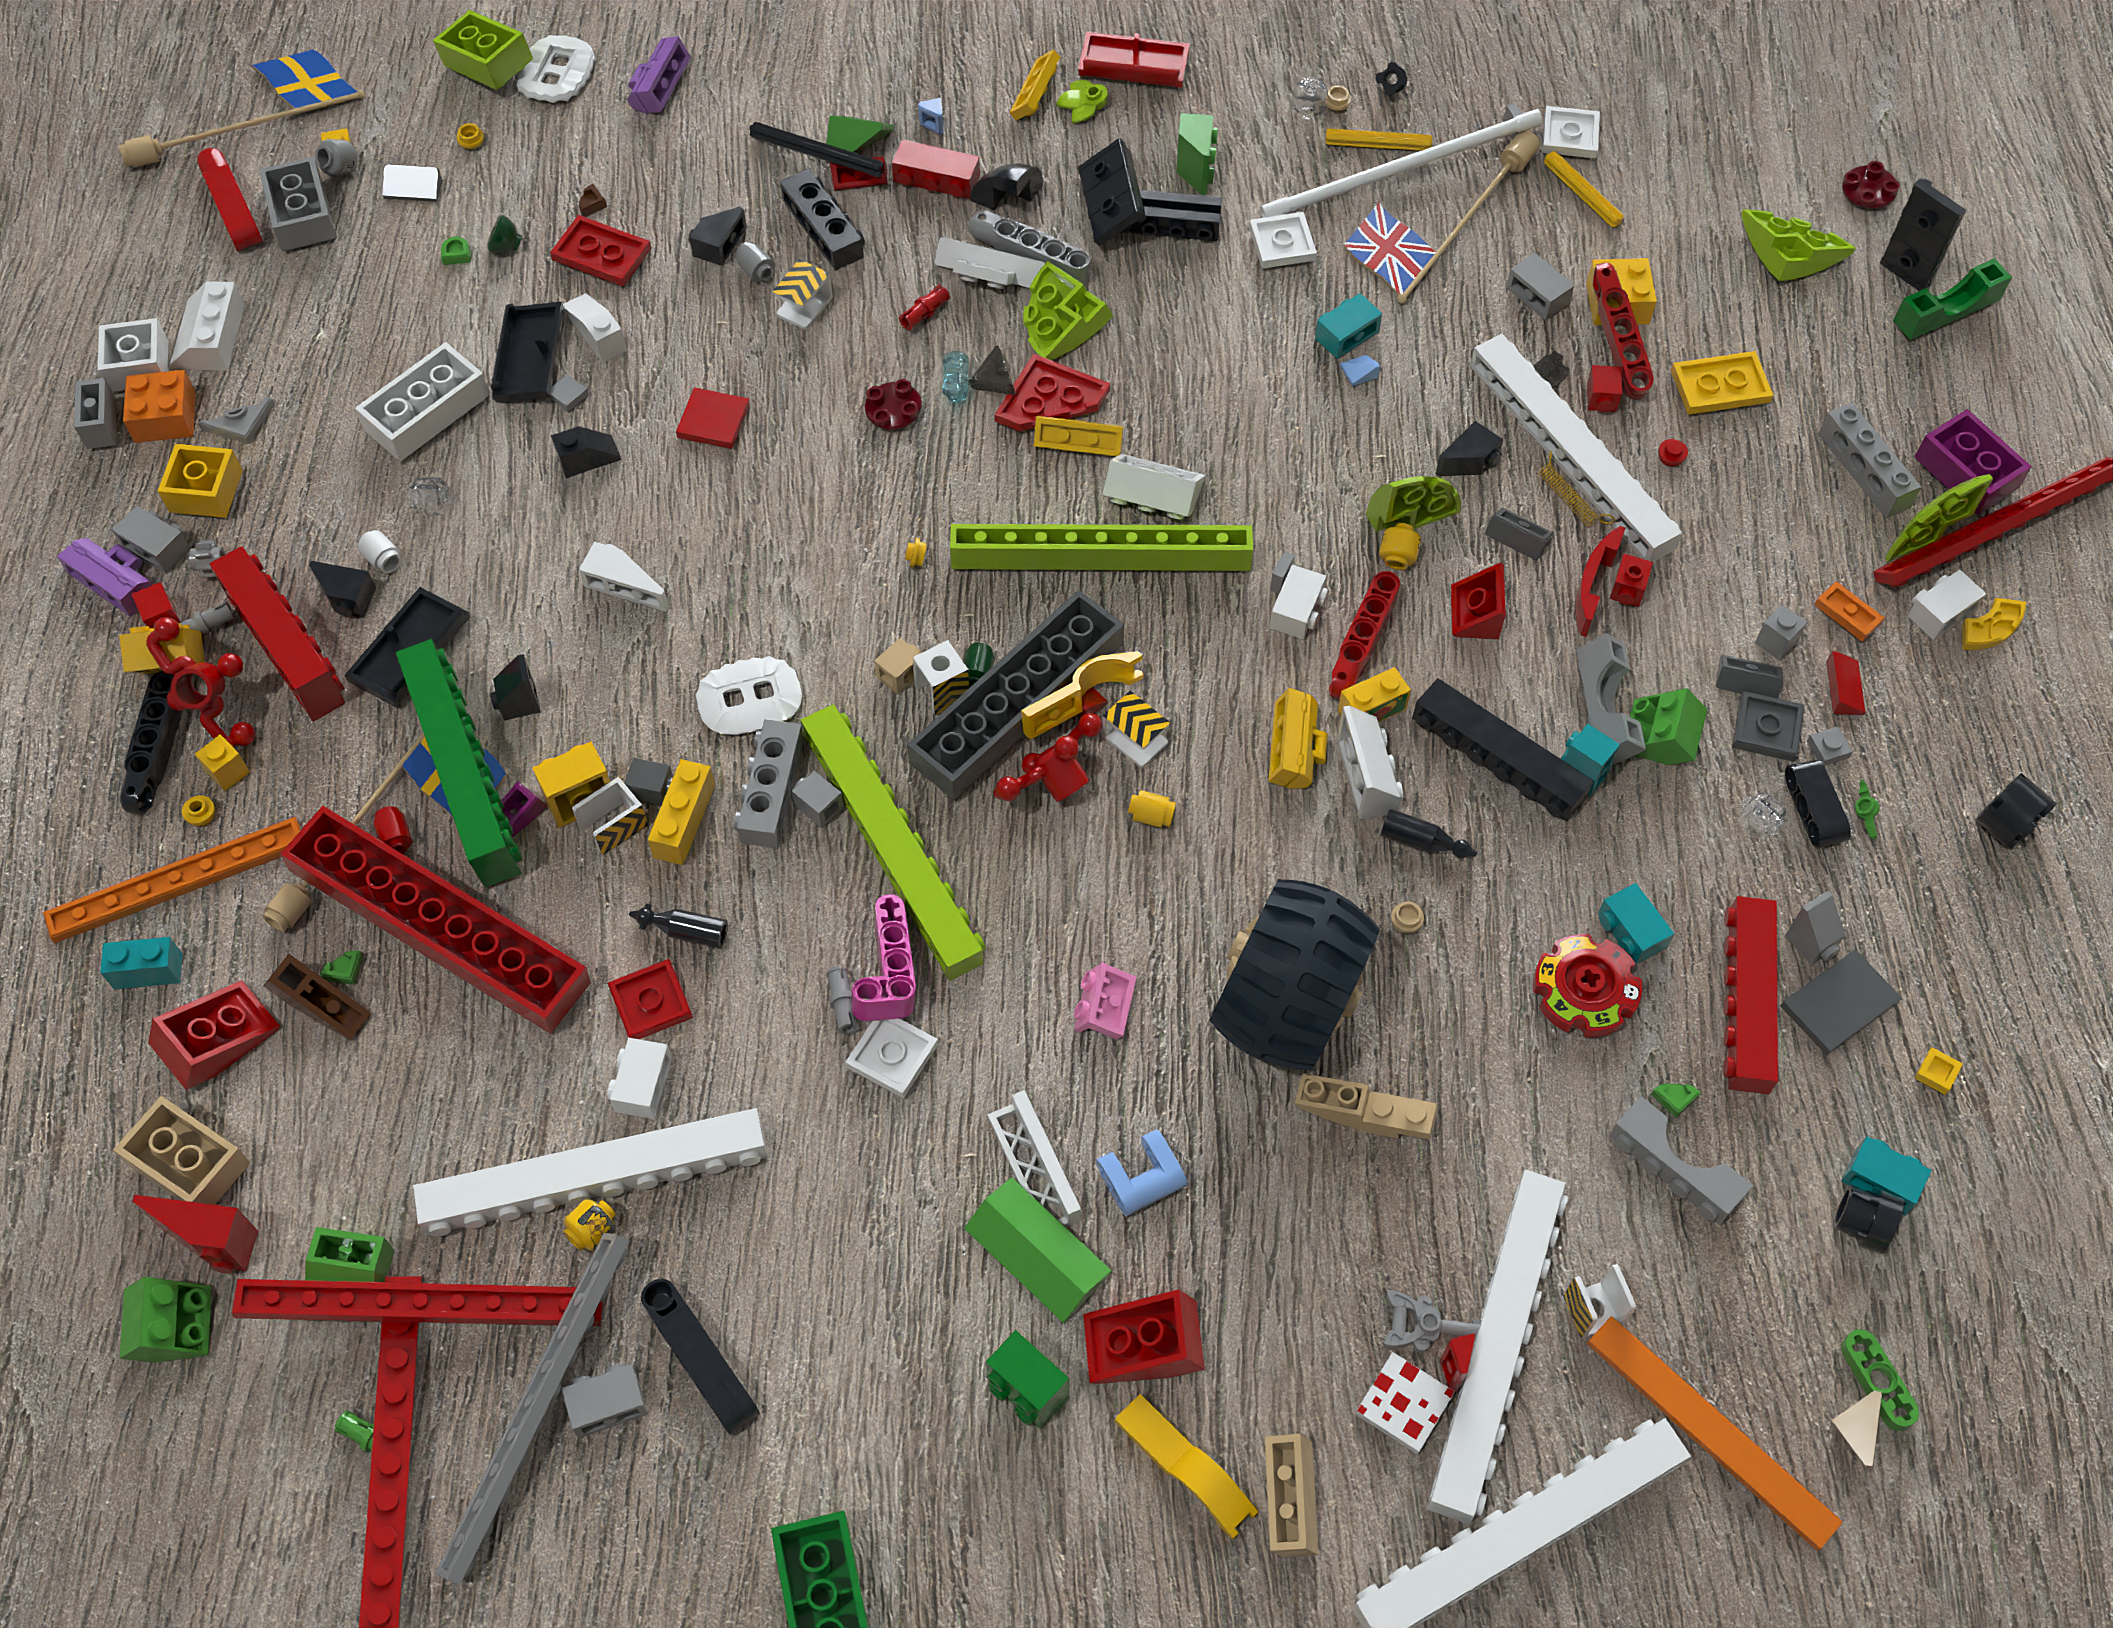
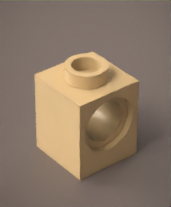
(895, 665)

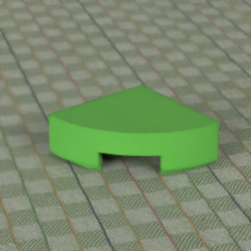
(344, 968)
(1675, 1097)

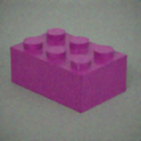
(1970, 449)

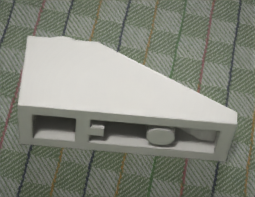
(596, 327)
(616, 574)

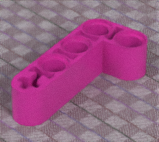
(891, 983)

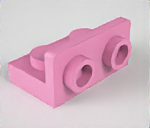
(1104, 1001)

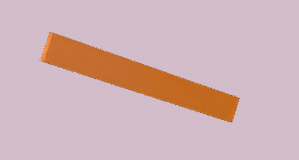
(169, 881)
(1715, 1434)

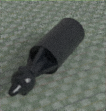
(1423, 835)
(684, 925)

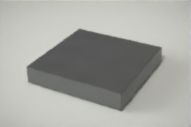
(1768, 726)

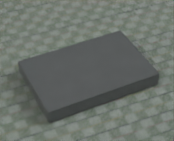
(1841, 1002)

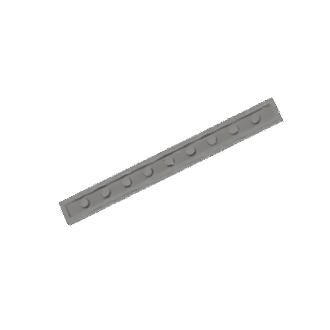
(529, 1415)

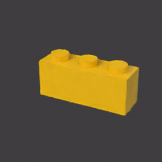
(681, 812)

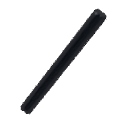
(817, 149)

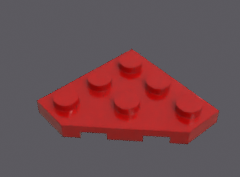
(1050, 391)

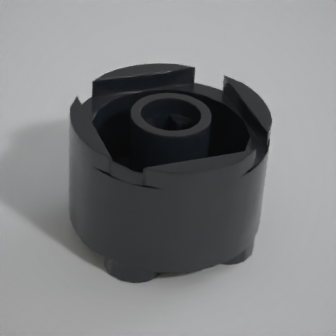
(2016, 811)

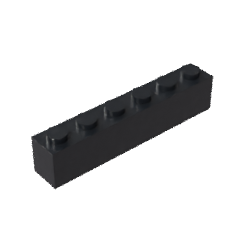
(1502, 750)

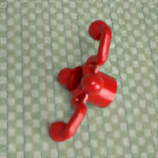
(182, 692)
(1054, 766)

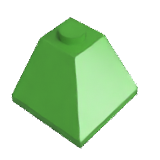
(855, 133)

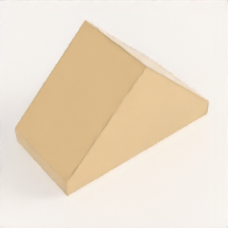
(1860, 1426)

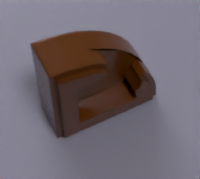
(591, 201)

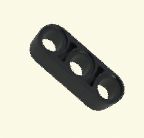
(1817, 803)

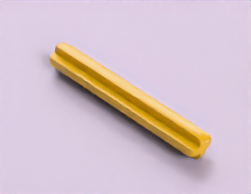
(1378, 139)
(1583, 189)

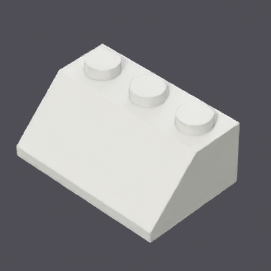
(209, 328)
(1152, 486)
(1368, 764)

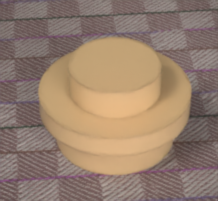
(1338, 98)
(1407, 917)

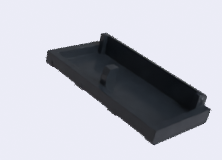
(1111, 191)
(1922, 235)
(526, 352)
(420, 619)

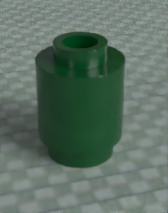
(978, 660)

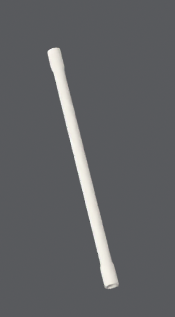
(1517, 124)

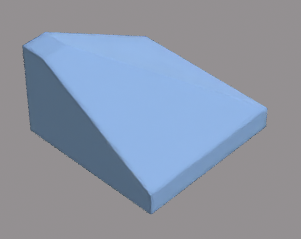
(1360, 370)

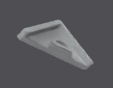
(239, 423)

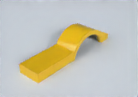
(1068, 700)
(1186, 1464)

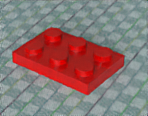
(600, 250)

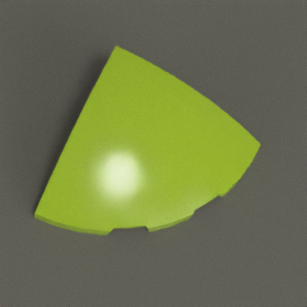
(1791, 247)
(1061, 313)
(1413, 502)
(1938, 514)

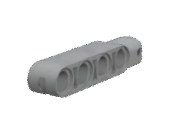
(1022, 240)

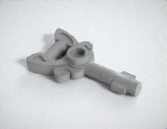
(1427, 1323)

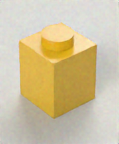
(222, 763)

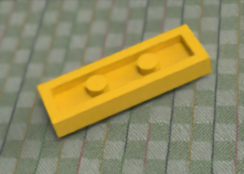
(1035, 85)
(1078, 436)

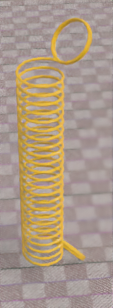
(1572, 499)

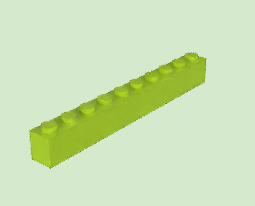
(1101, 547)
(892, 842)

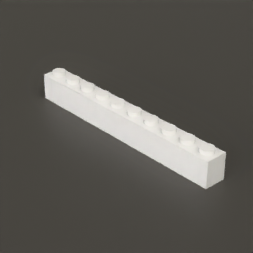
(1575, 448)
(589, 1172)
(1496, 1348)
(1523, 1531)

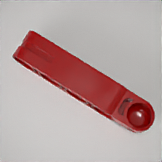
(228, 199)
(1608, 287)
(1364, 624)

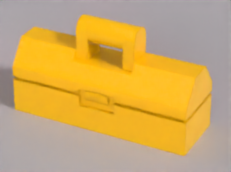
(1292, 740)

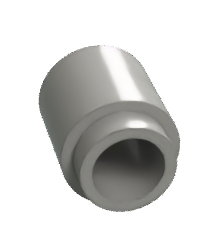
(755, 262)

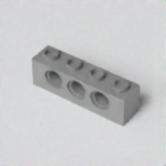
(1869, 460)
(767, 826)

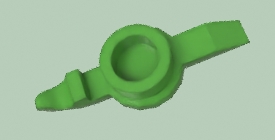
(1867, 809)

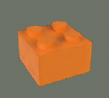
(159, 406)

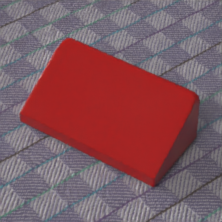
(848, 178)
(1845, 684)
(1456, 1360)

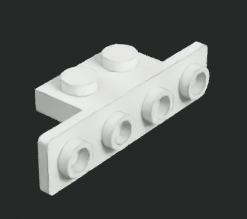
(986, 264)

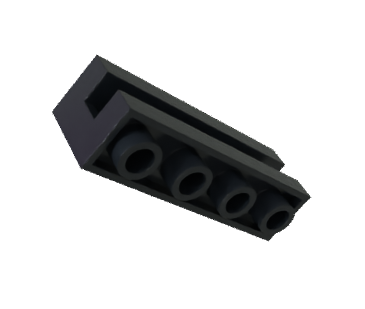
(1179, 216)

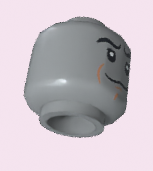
(336, 157)

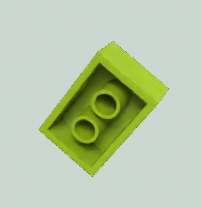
(483, 49)

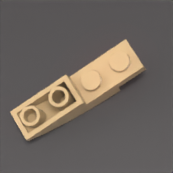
(1365, 1110)

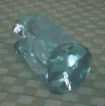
(955, 376)

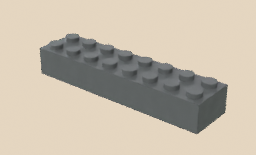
(988, 715)

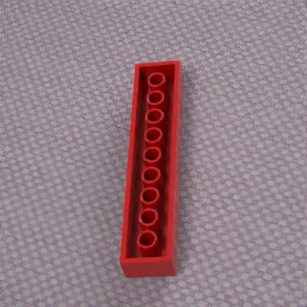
(436, 919)

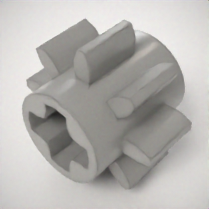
(203, 555)

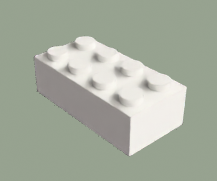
(422, 401)

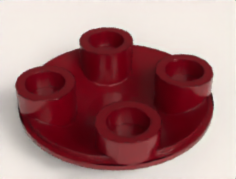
(1870, 186)
(893, 404)

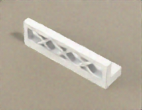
(1043, 1154)

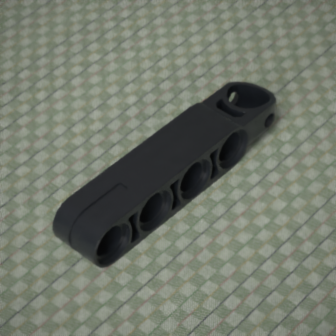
(149, 745)
(698, 1355)

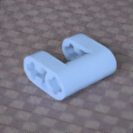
(1149, 1186)

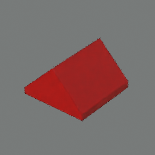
(1479, 604)

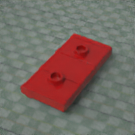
(1134, 59)

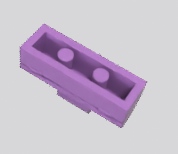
(656, 79)
(102, 573)

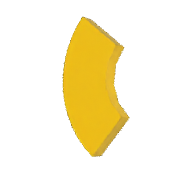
(1994, 626)

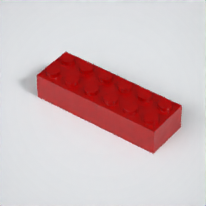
(279, 632)

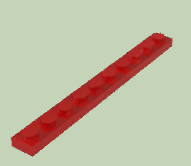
(1995, 524)
(402, 1302)
(389, 1473)

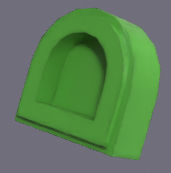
(455, 251)

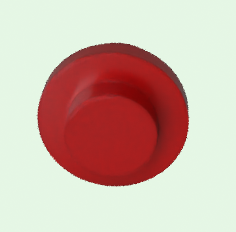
(1672, 452)

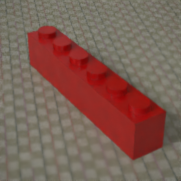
(1752, 995)

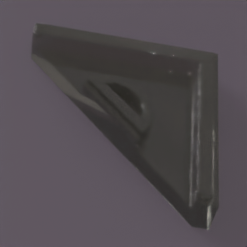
(993, 375)

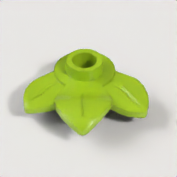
(1083, 99)

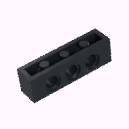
(822, 219)

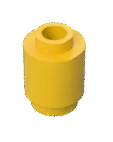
(1151, 809)

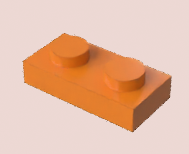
(1849, 611)

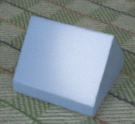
(931, 115)

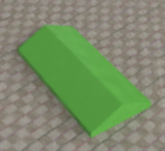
(1037, 1249)

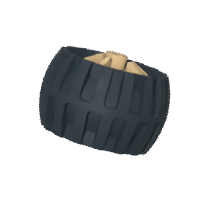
(1294, 974)

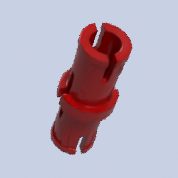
(924, 307)

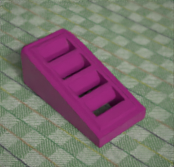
(526, 813)

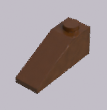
(316, 997)

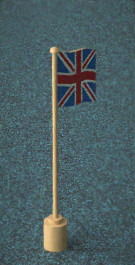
(1401, 254)

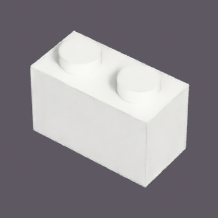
(1298, 602)
(1946, 604)
(640, 1078)

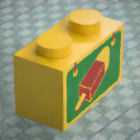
(1378, 696)

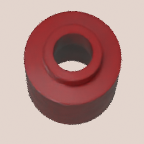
(392, 828)

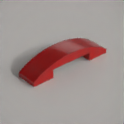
(1603, 554)

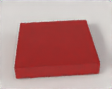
(712, 418)
(650, 1000)

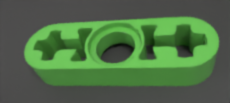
(1874, 1350)

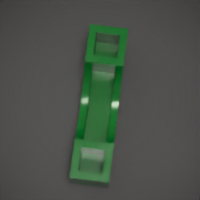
(1978, 289)

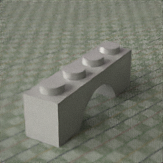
(1602, 668)
(1712, 1190)

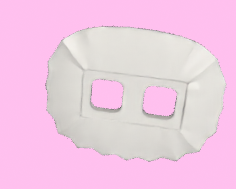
(572, 76)
(751, 713)

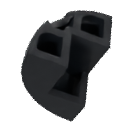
(1015, 179)

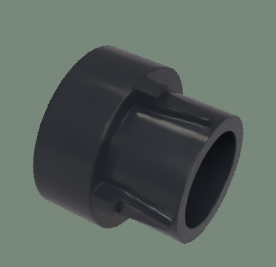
(1869, 1217)

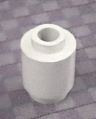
(379, 551)

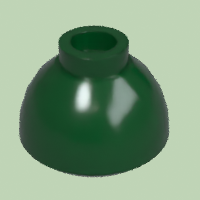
(503, 236)

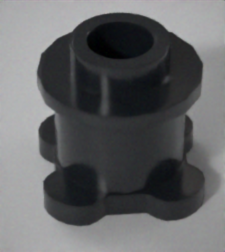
(1384, 78)

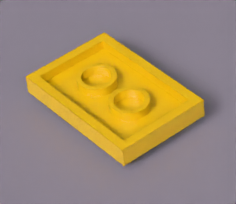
(1721, 382)

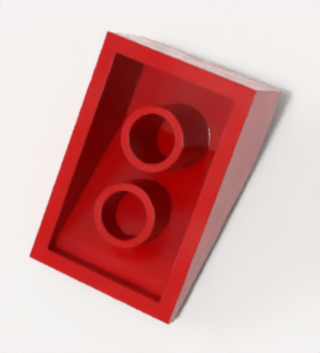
(210, 1033)
(210, 1231)
(1144, 1339)

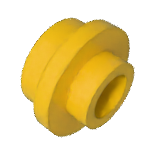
(470, 136)
(915, 553)
(201, 817)

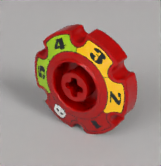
(1587, 985)

